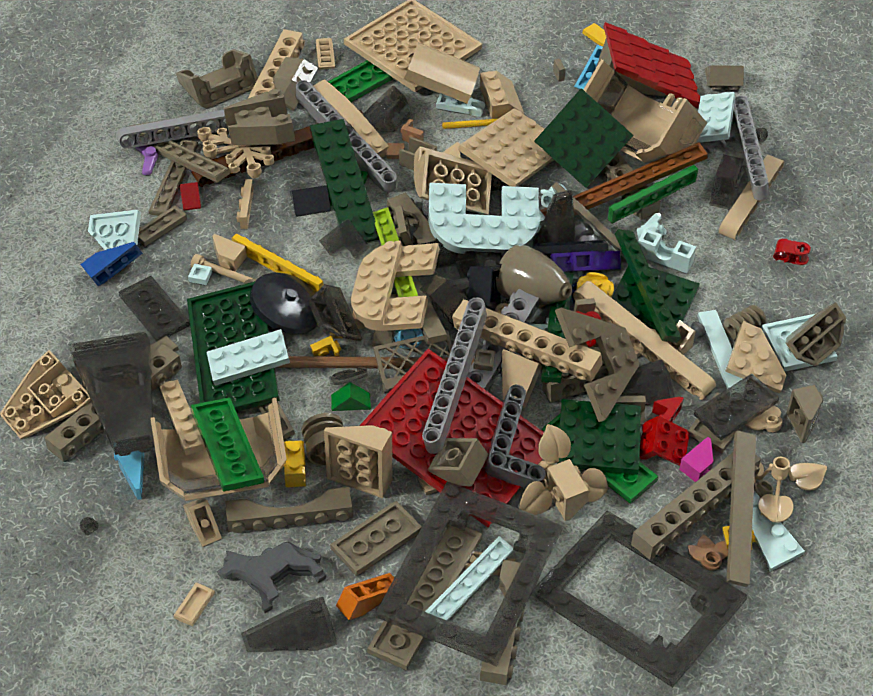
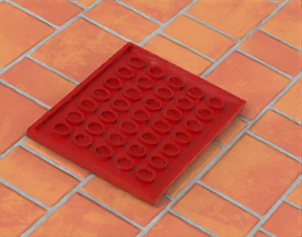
(476, 416)

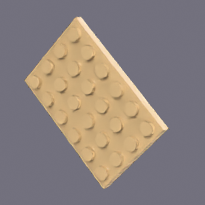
(508, 148)

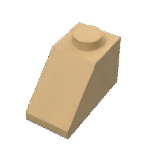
(229, 253)
(202, 521)

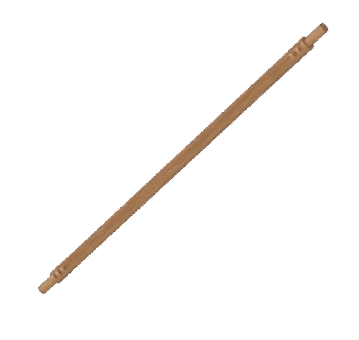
(349, 362)

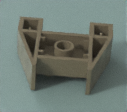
(260, 120)

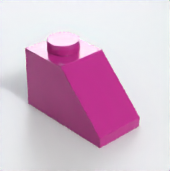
(698, 460)

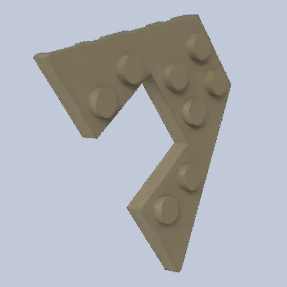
(616, 352)

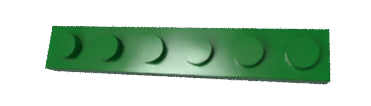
(652, 194)

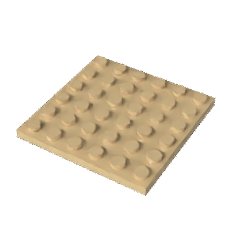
(394, 36)

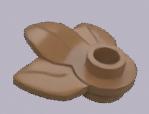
(708, 550)

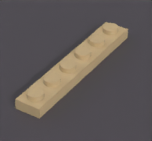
(182, 417)

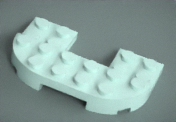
(483, 233)

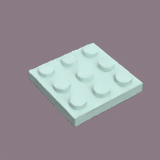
(776, 335)

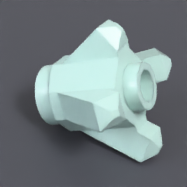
(653, 225)

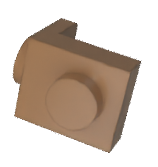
(409, 131)

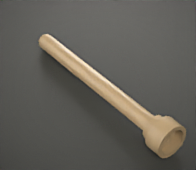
(199, 259)

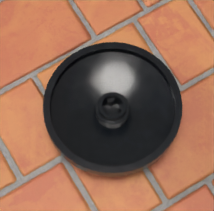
(283, 303)

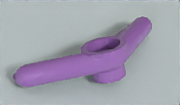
(150, 159)

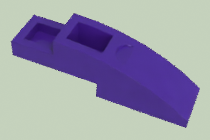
(587, 260)

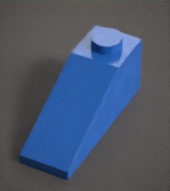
(109, 262)

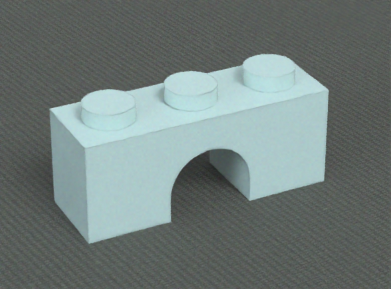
(677, 258)

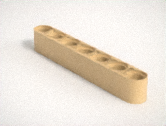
(746, 204)

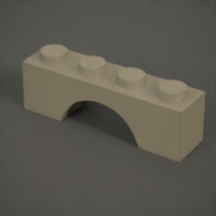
(415, 217)

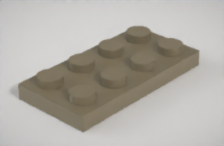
(376, 538)

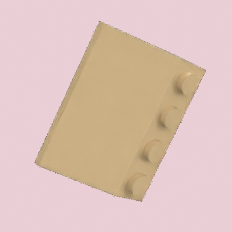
(360, 457)

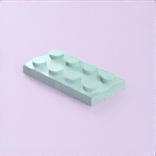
(718, 112)
(248, 357)

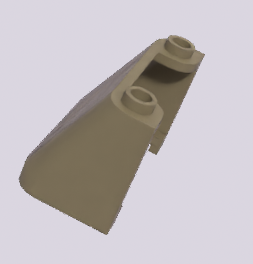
(222, 84)

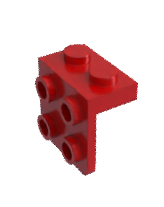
(663, 439)

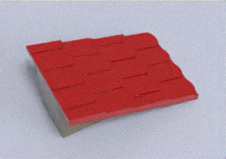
(648, 66)

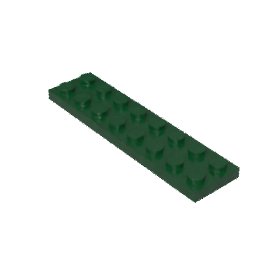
(343, 177)

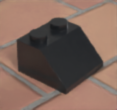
(483, 284)

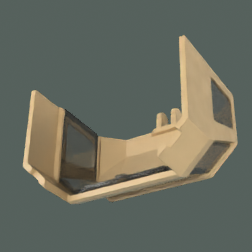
(655, 125)

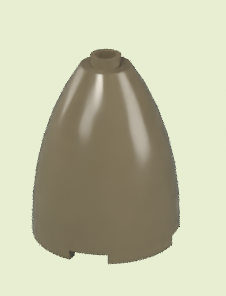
(534, 274)

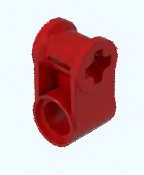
(790, 251)

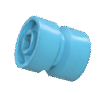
(407, 334)

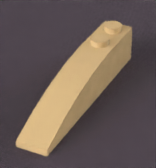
(353, 117)

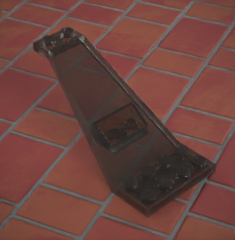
(120, 388)

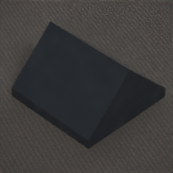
(310, 200)

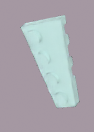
(773, 539)

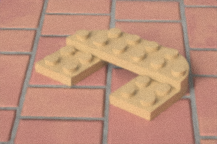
(375, 282)

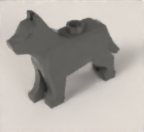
(271, 567)

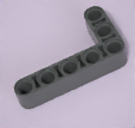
(503, 438)

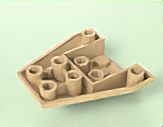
(44, 397)

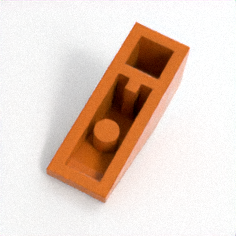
(363, 596)

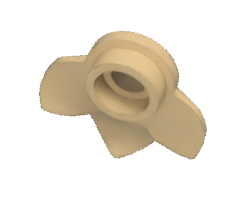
(768, 420)

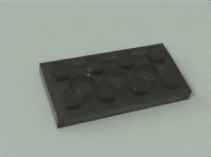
(154, 308)
(736, 406)

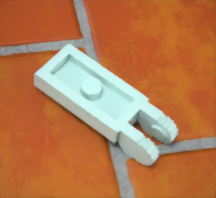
(473, 107)

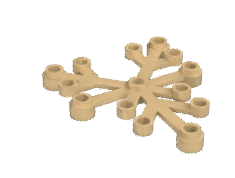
(210, 151)

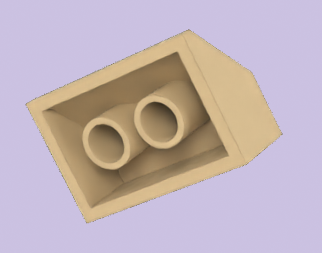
(498, 94)

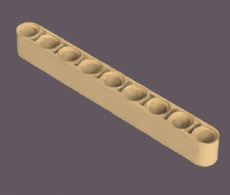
(648, 342)

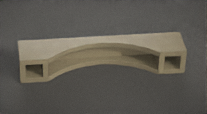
(247, 515)
(504, 670)

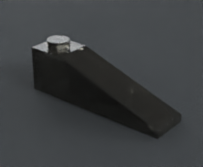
(559, 221)
(650, 381)
(298, 628)

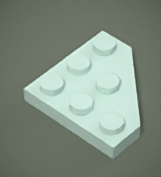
(115, 228)

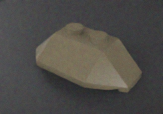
(289, 73)
(818, 335)

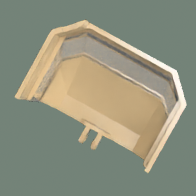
(194, 475)

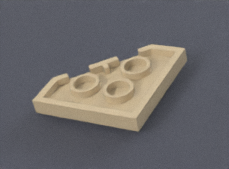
(755, 356)

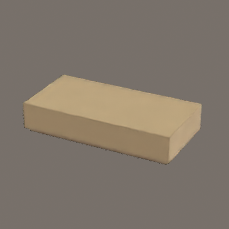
(194, 604)

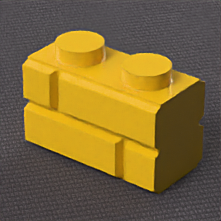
(295, 464)

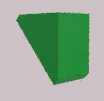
(350, 398)

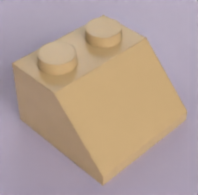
(567, 488)

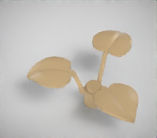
(552, 446)
(806, 476)

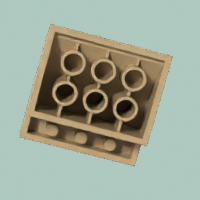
(442, 73)
(439, 167)

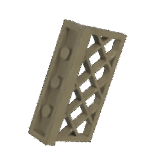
(388, 384)

